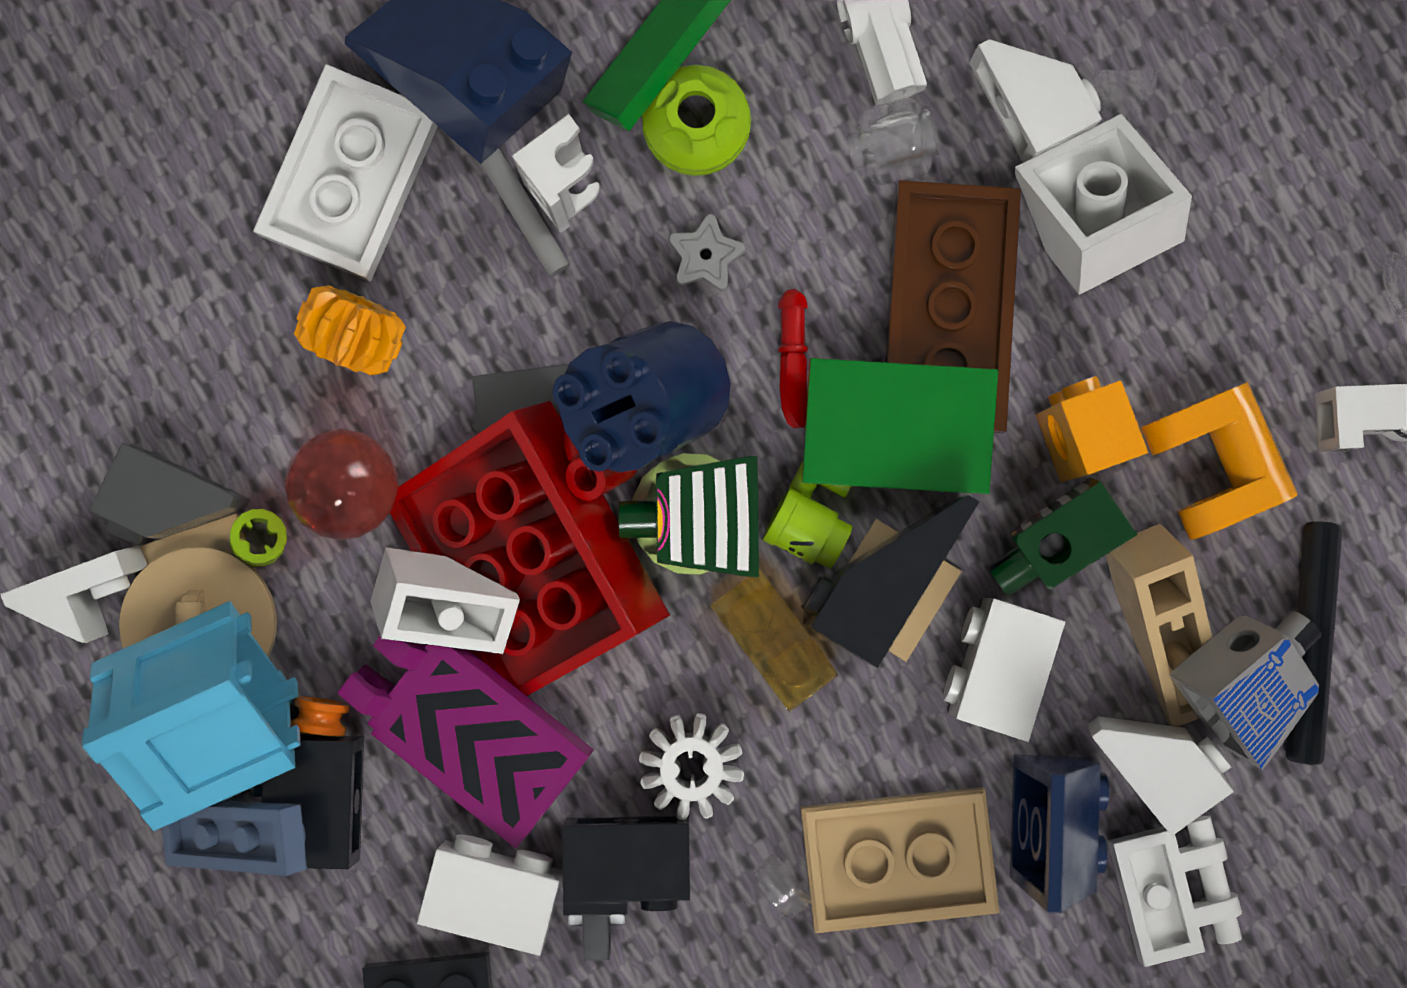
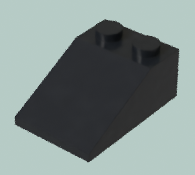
(878, 591)

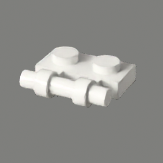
(1158, 895)

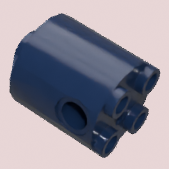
(642, 396)

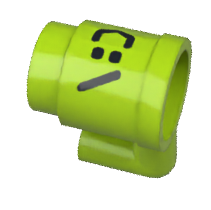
(806, 526)

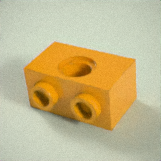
(1090, 428)

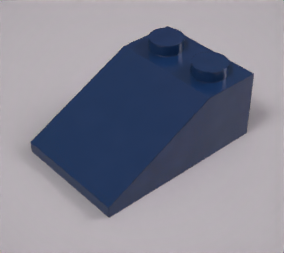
(465, 65)
(1057, 828)

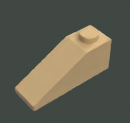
(1163, 609)

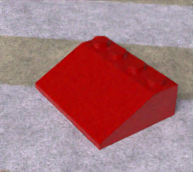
(511, 518)

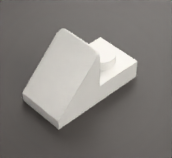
(69, 598)

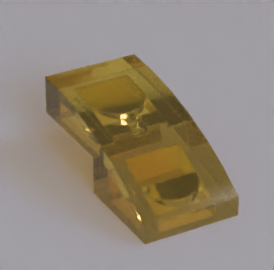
(774, 640)

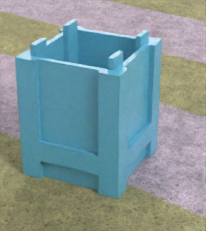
(191, 716)

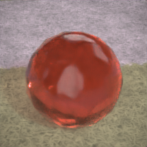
(341, 484)

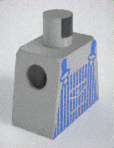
(1251, 684)

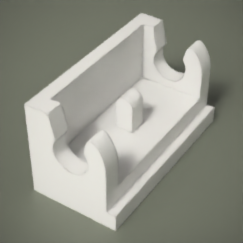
(553, 166)

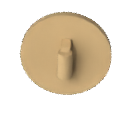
(191, 583)

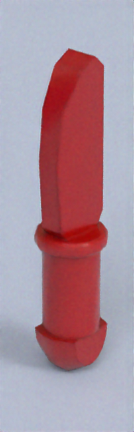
(793, 361)

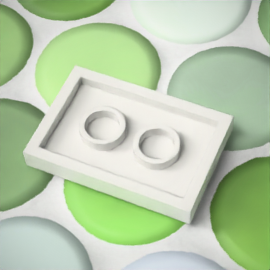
(346, 173)

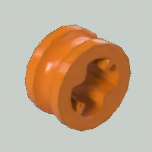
(320, 715)

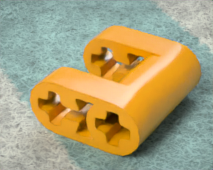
(1244, 449)

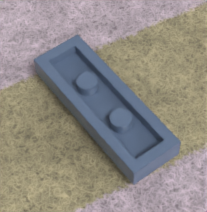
(239, 838)

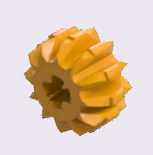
(349, 330)

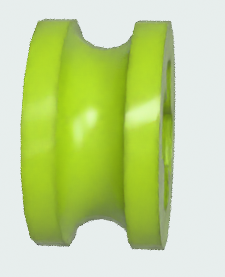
(274, 528)

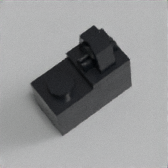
(330, 792)
(620, 863)

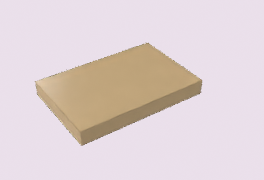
(899, 859)

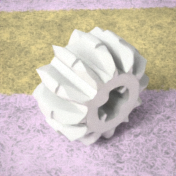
(712, 766)

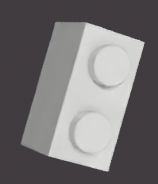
(1003, 667)
(491, 894)

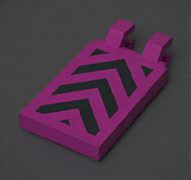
(469, 733)

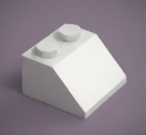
(1103, 203)

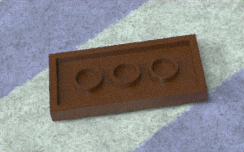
(954, 279)

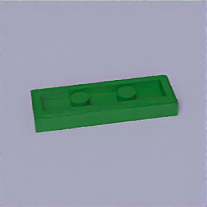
(651, 59)

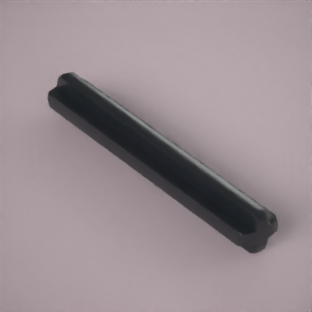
(1318, 603)

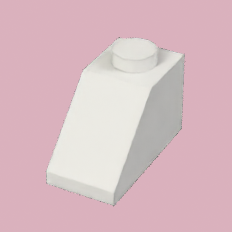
(1035, 97)
(440, 603)
(1165, 767)

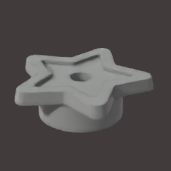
(695, 268)

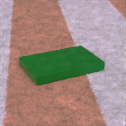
(899, 426)

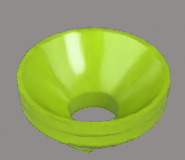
(698, 149)

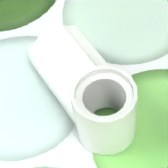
(884, 46)

